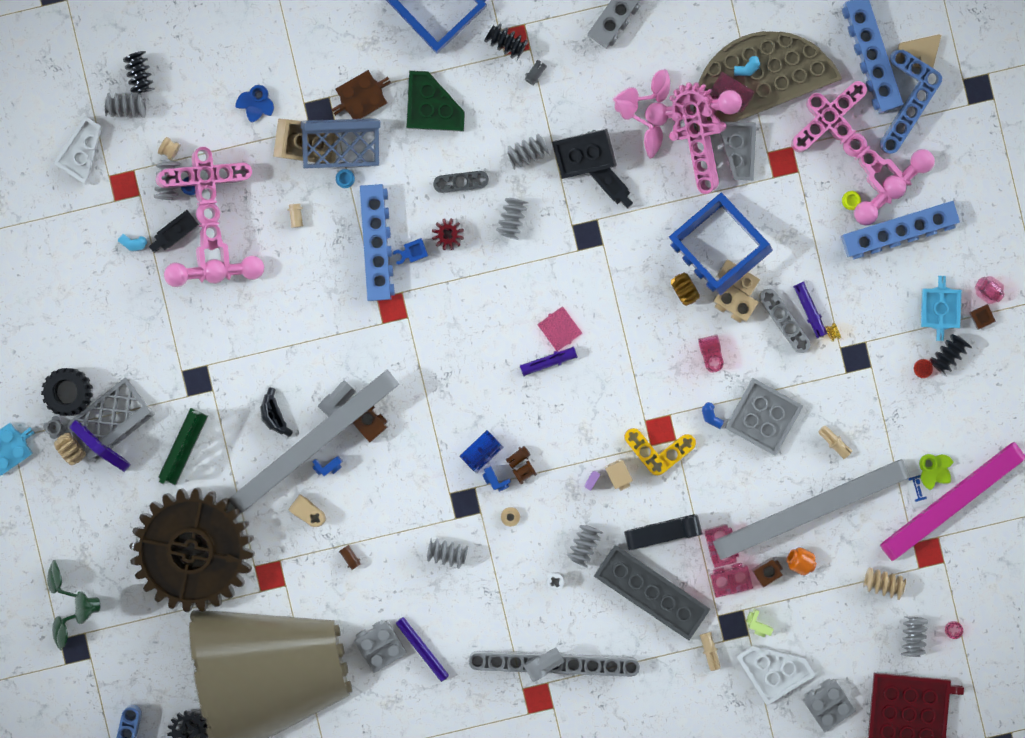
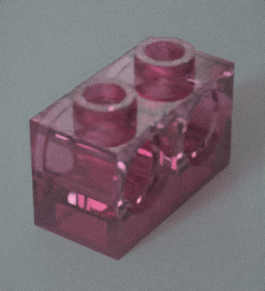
(709, 535)
(731, 585)

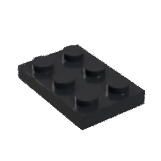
(584, 153)

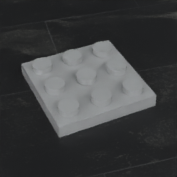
(764, 416)

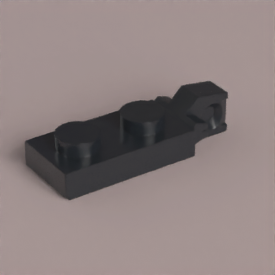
(612, 186)
(174, 231)

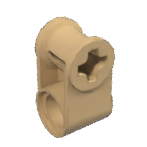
(305, 509)

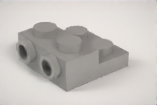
(379, 645)
(828, 704)

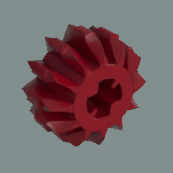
(446, 227)

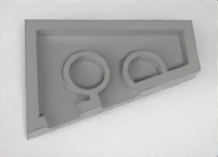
(740, 148)

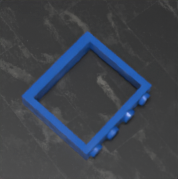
(425, 35)
(743, 267)

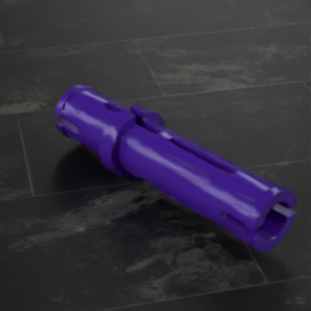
(814, 317)
(548, 361)

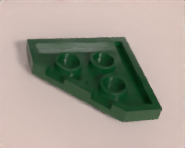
(431, 105)

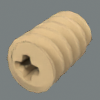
(884, 583)

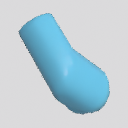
(749, 69)
(133, 245)

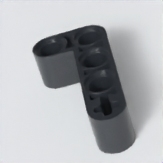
(663, 531)

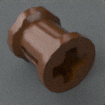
(524, 472)

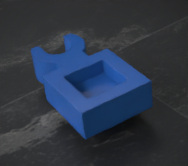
(413, 250)

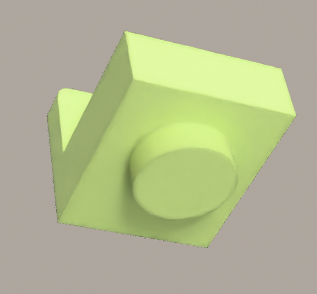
(760, 628)

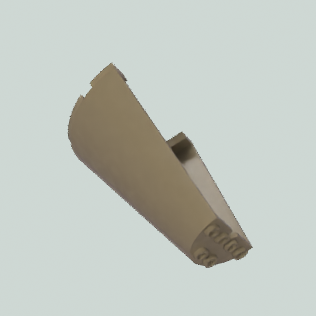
(264, 671)

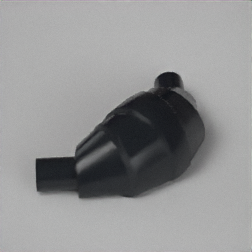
(271, 414)

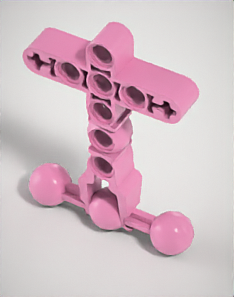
(893, 186)
(213, 270)

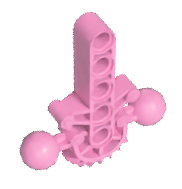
(728, 102)

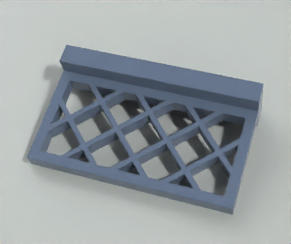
(340, 126)

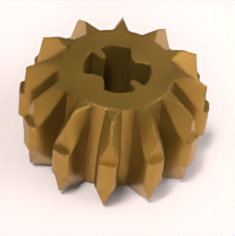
(685, 289)

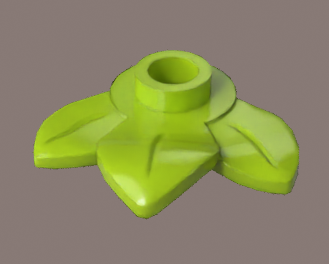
(937, 471)

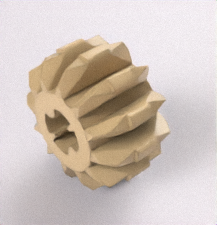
(69, 449)

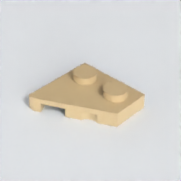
(923, 49)

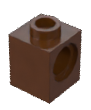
(759, 572)

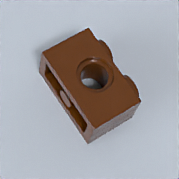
(371, 431)

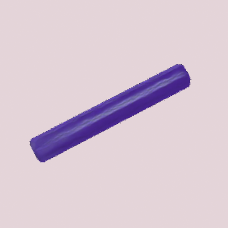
(422, 649)

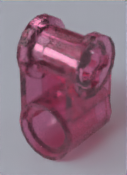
(710, 349)

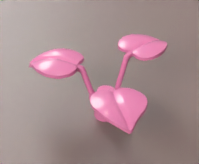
(627, 105)

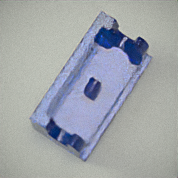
(481, 451)

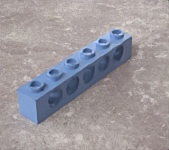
(881, 62)
(367, 194)
(946, 211)

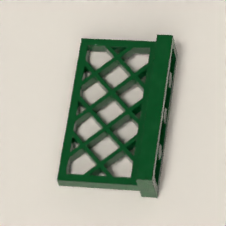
(182, 447)

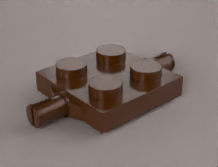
(361, 95)

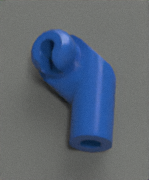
(709, 416)

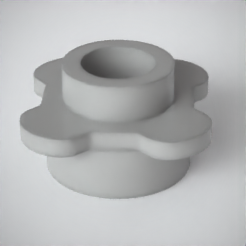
(59, 427)

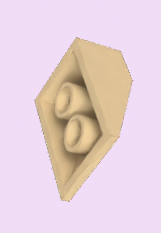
(289, 142)

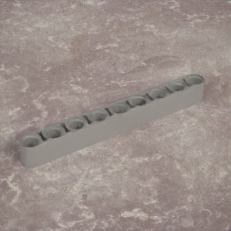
(563, 668)

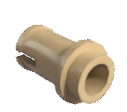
(295, 215)

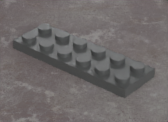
(652, 592)

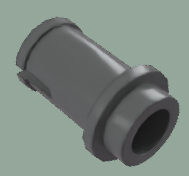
(534, 74)

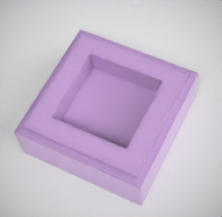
(592, 480)

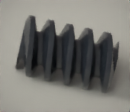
(506, 41)
(138, 73)
(949, 354)

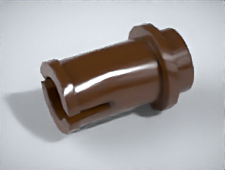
(518, 457)
(350, 557)

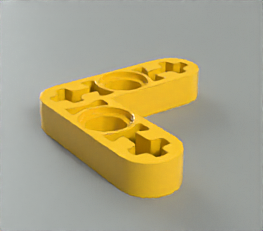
(661, 457)

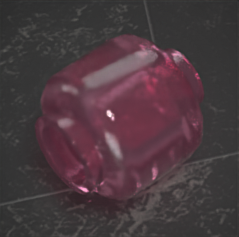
(989, 289)

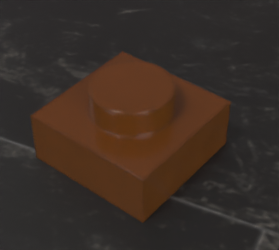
(982, 316)

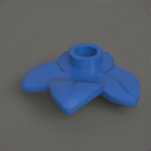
(255, 106)

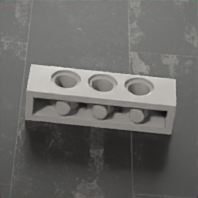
(598, 31)

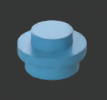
(345, 178)

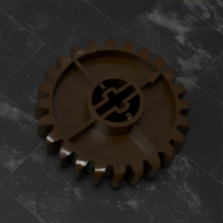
(160, 556)

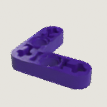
(98, 447)

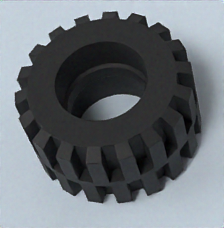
(51, 396)

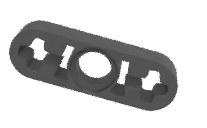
(447, 187)

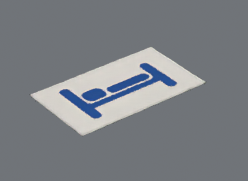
(918, 492)

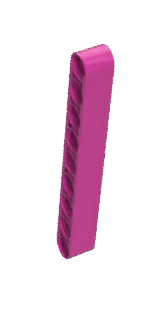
(953, 501)

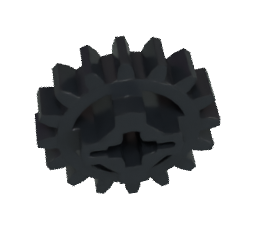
(187, 722)

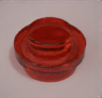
(923, 368)

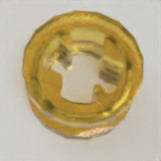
(833, 332)

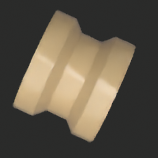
(169, 148)

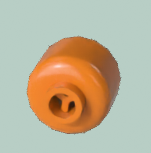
(801, 561)

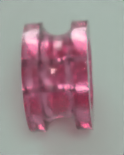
(957, 634)

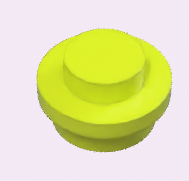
(851, 200)

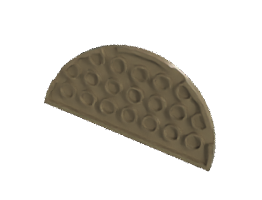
(786, 70)

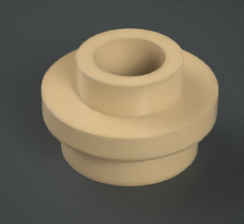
(505, 512)

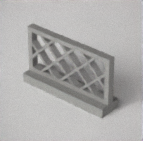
(123, 429)

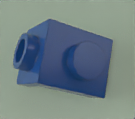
(332, 466)
(490, 478)

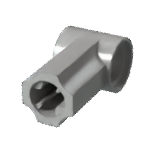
(337, 398)
(540, 666)

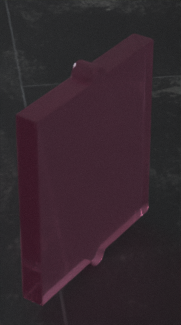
(559, 328)

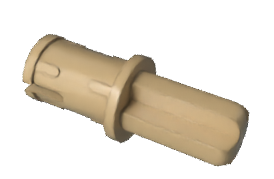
(835, 442)
(710, 651)

